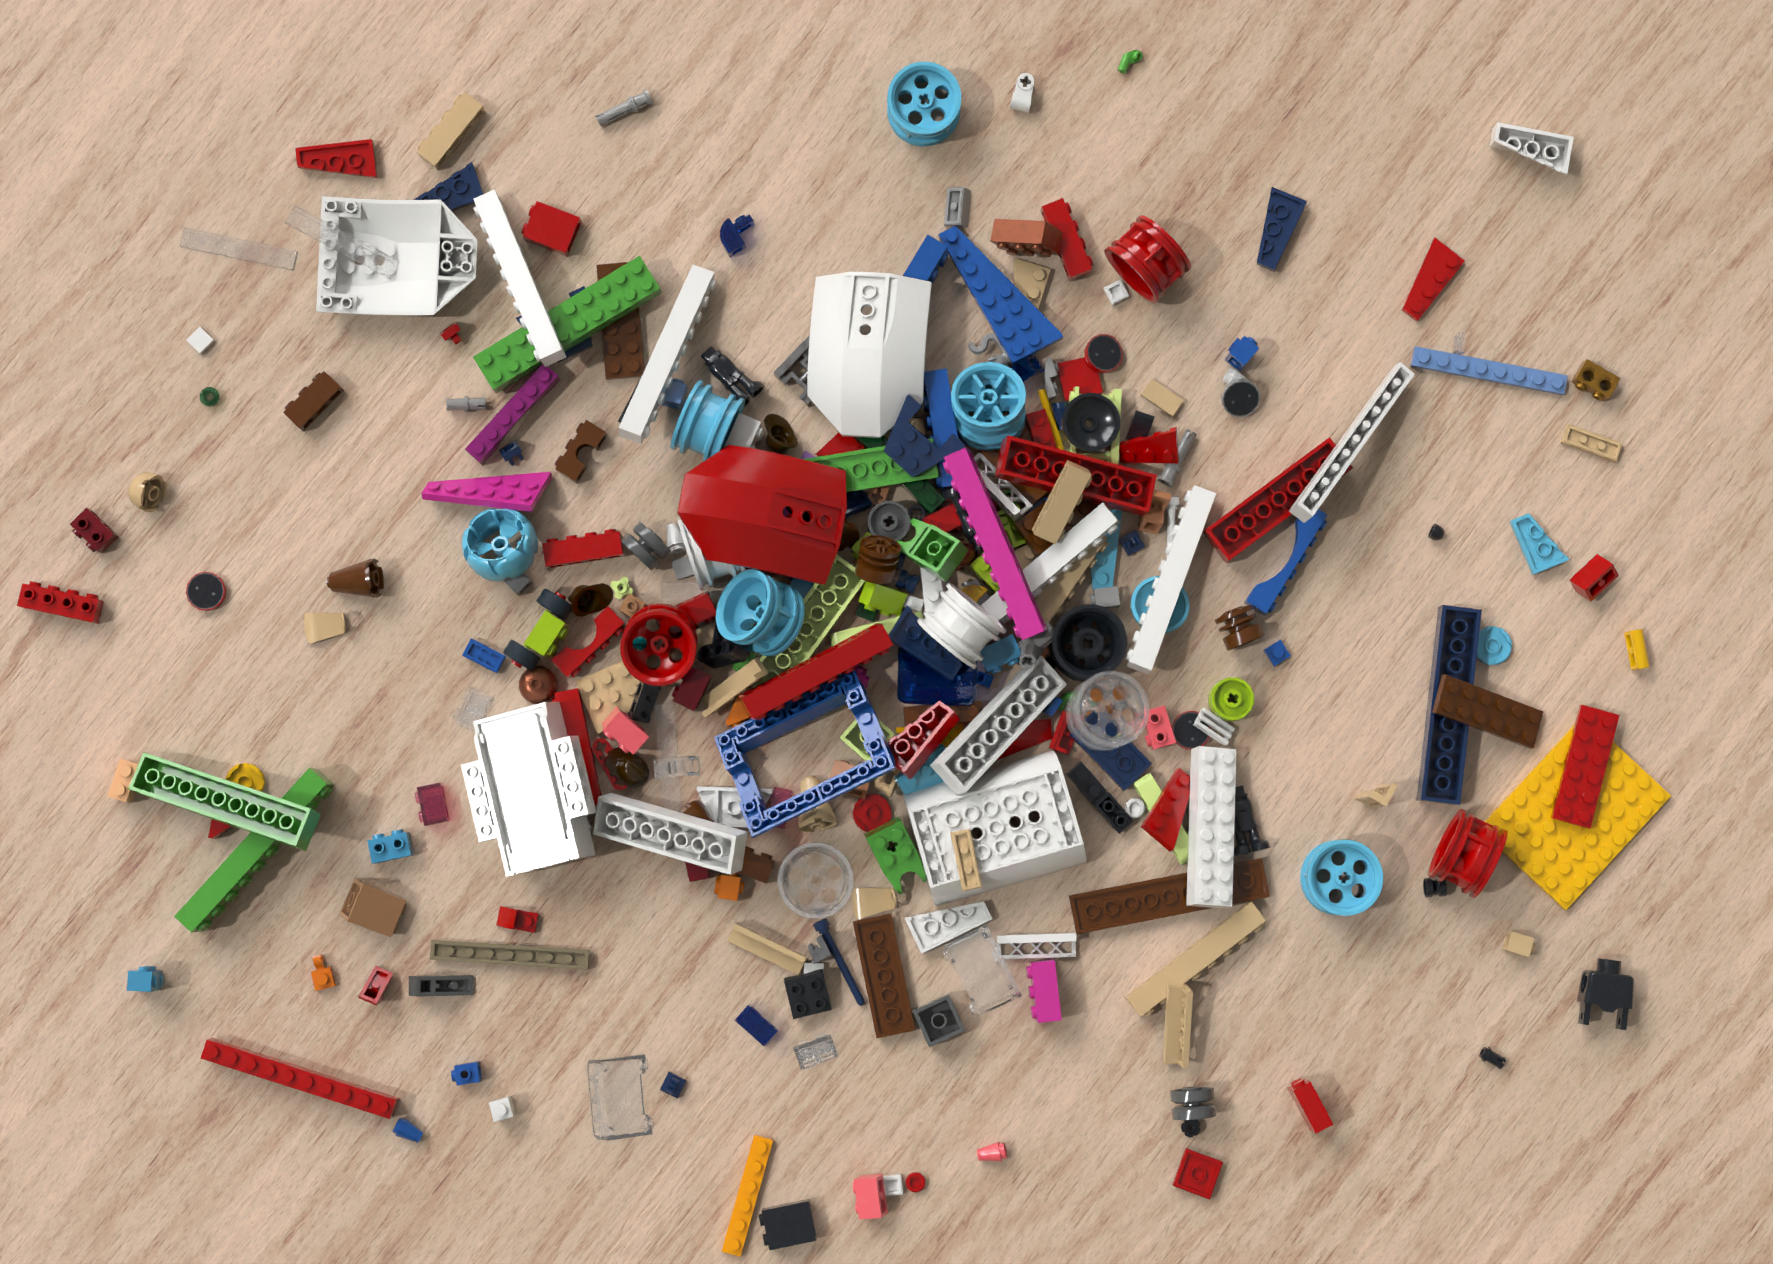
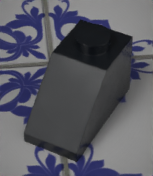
(1140, 425)

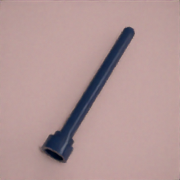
(823, 928)

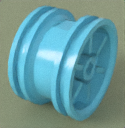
(988, 392)
(705, 421)

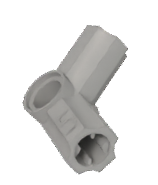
(1034, 647)

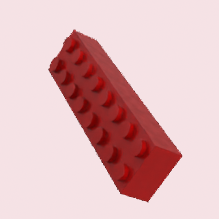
(1041, 466)
(1266, 506)
(815, 670)

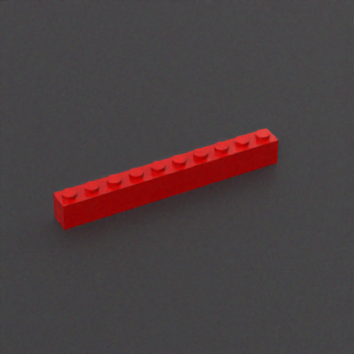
(300, 1078)

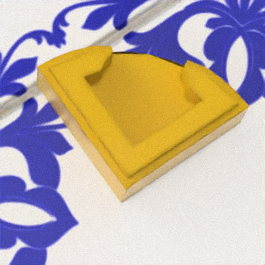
(974, 591)

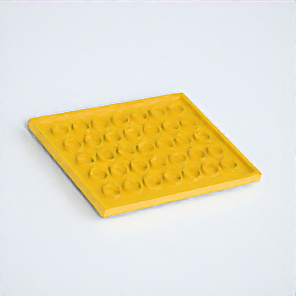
(1565, 856)

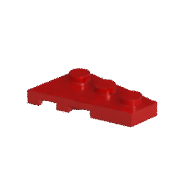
(1151, 449)

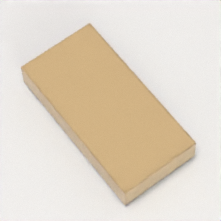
(1162, 397)

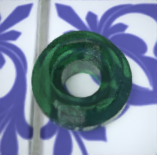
(205, 392)

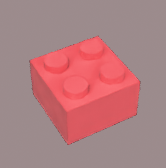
(624, 730)

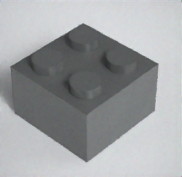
(938, 1020)

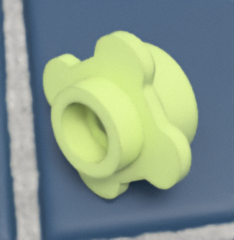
(626, 588)

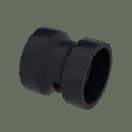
(1434, 887)

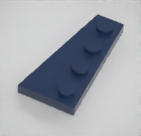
(456, 190)
(1280, 222)

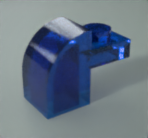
(730, 234)

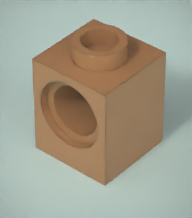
(631, 605)

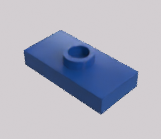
(484, 655)

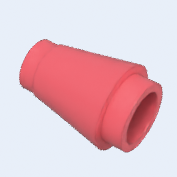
(992, 1152)

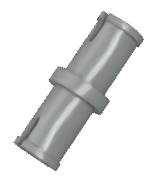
(466, 404)

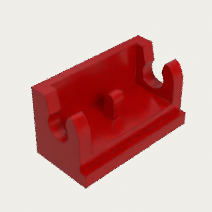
(1061, 740)

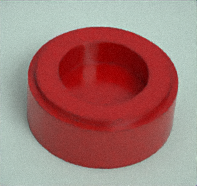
(915, 1182)

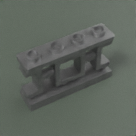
(801, 351)

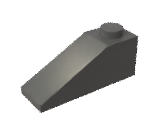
(440, 985)

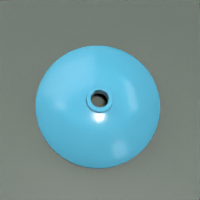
(1140, 597)

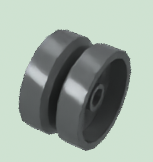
(891, 512)
(648, 543)
(1193, 1107)

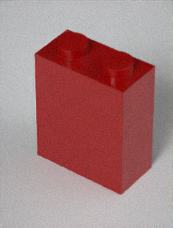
(551, 228)
(1310, 1105)

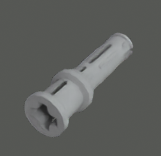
(632, 104)
(1172, 469)

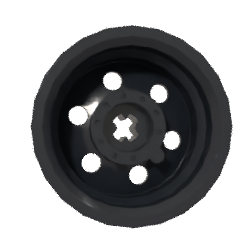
(1083, 616)

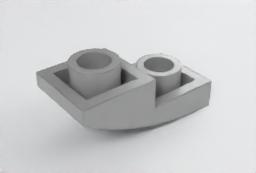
(1050, 373)

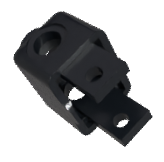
(1606, 989)

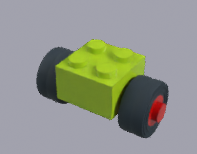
(545, 634)

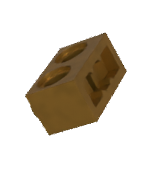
(1597, 375)

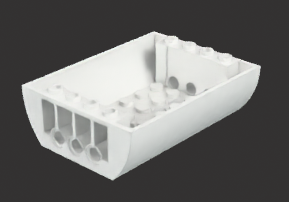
(1002, 852)

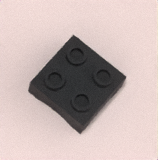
(807, 994)

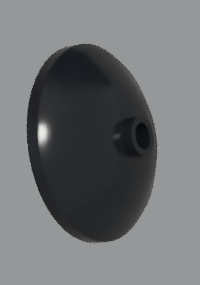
(1101, 414)

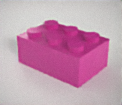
(1044, 991)

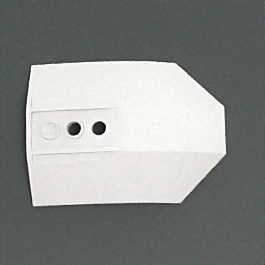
(426, 238)
(860, 377)

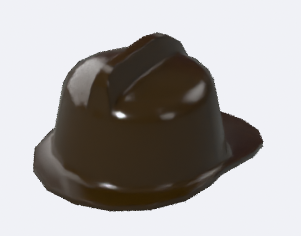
(780, 434)
(590, 599)
(627, 767)

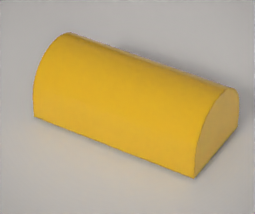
(1636, 649)

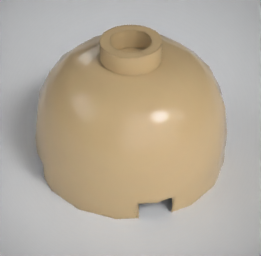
(147, 491)

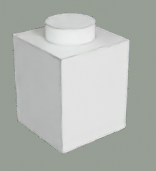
(502, 1108)

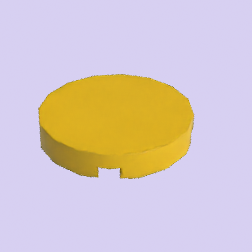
(247, 775)

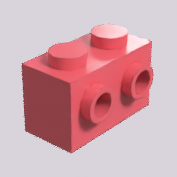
(1159, 729)
(870, 1196)

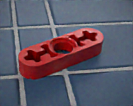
(608, 748)

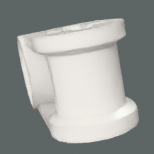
(1022, 95)

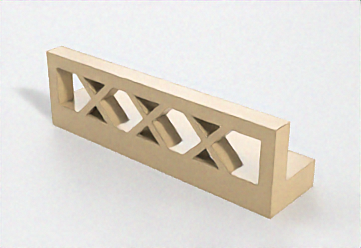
(734, 686)
(1379, 797)
(767, 949)
(1177, 1025)

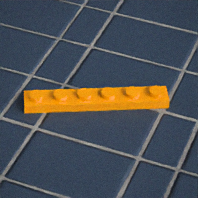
(747, 1195)

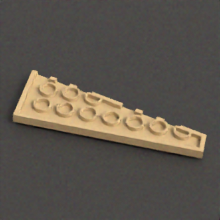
(617, 687)

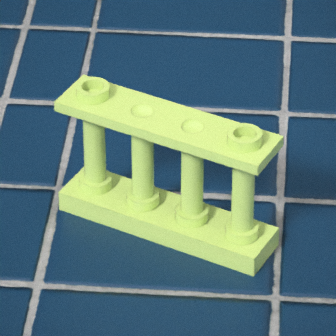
(1113, 453)

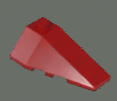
(1035, 733)

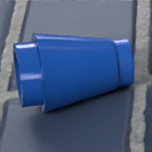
(407, 1130)

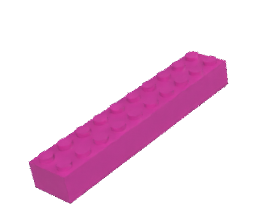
(995, 543)

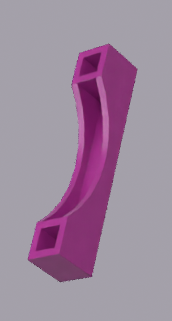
(526, 397)

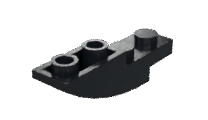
(1099, 797)

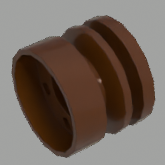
(878, 559)
(1239, 627)

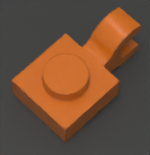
(322, 976)

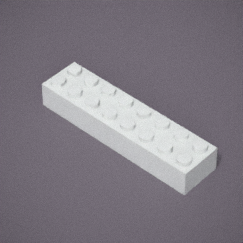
(997, 726)
(1211, 827)
(670, 833)

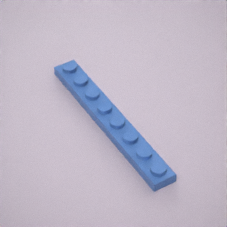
(1489, 370)

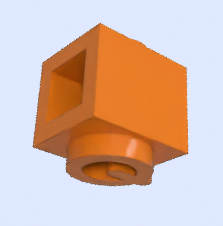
(729, 886)

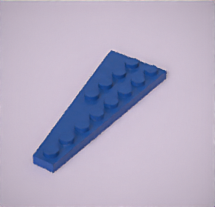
(1010, 314)

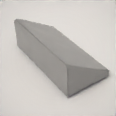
(957, 207)

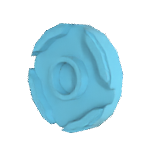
(1493, 645)

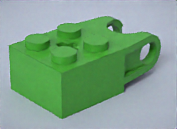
(934, 550)
(900, 858)

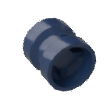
(907, 581)

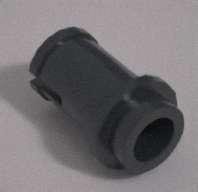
(1495, 1059)

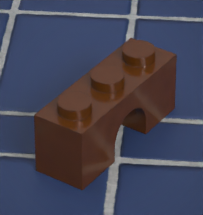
(587, 436)

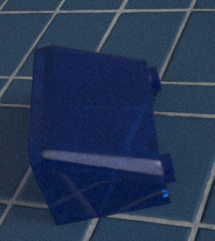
(924, 686)

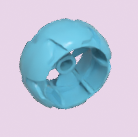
(509, 561)

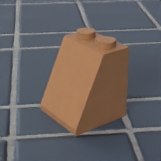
(373, 908)

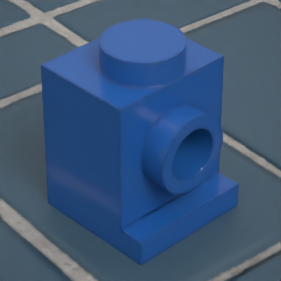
(473, 1070)

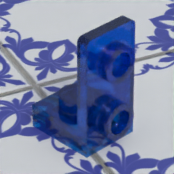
(1028, 368)

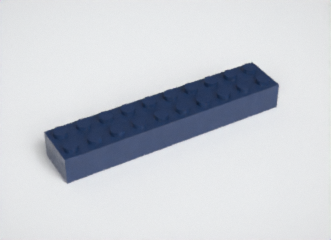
(1443, 738)

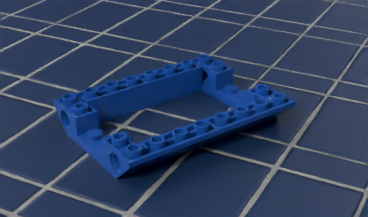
(753, 733)

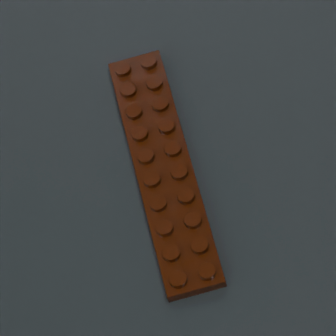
(1157, 898)

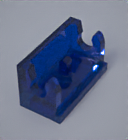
(756, 1025)

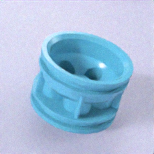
(927, 131)
(763, 600)
(1318, 893)

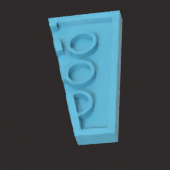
(1103, 570)

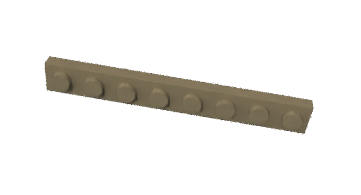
(509, 954)

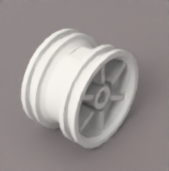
(705, 570)
(961, 625)

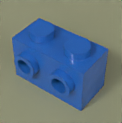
(1241, 352)

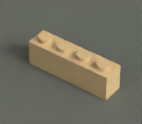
(450, 131)
(1061, 502)

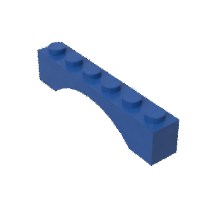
(1265, 593)

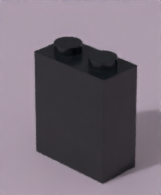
(788, 1224)

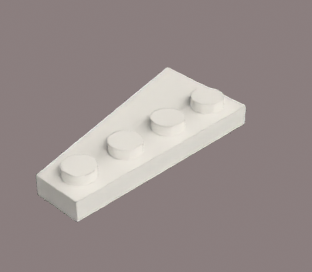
(943, 925)

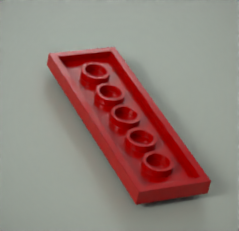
(1585, 766)

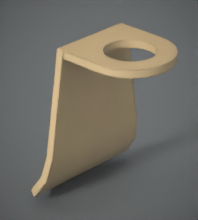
(323, 626)
(872, 901)

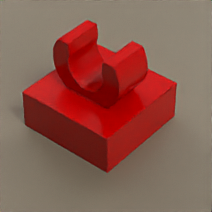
(451, 332)

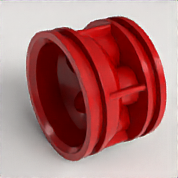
(1147, 259)
(636, 659)
(1468, 853)

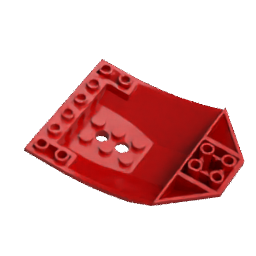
(737, 515)

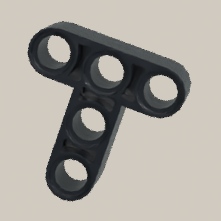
(722, 652)

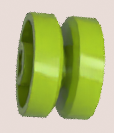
(1242, 696)

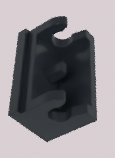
(644, 702)

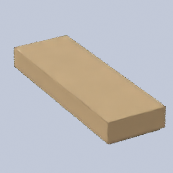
(1591, 443)
(966, 860)

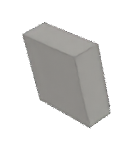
(682, 568)

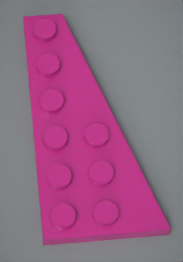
(505, 491)

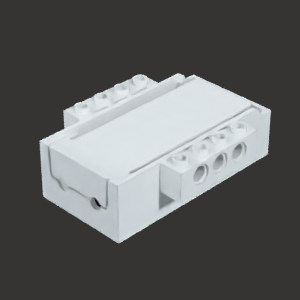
(530, 789)

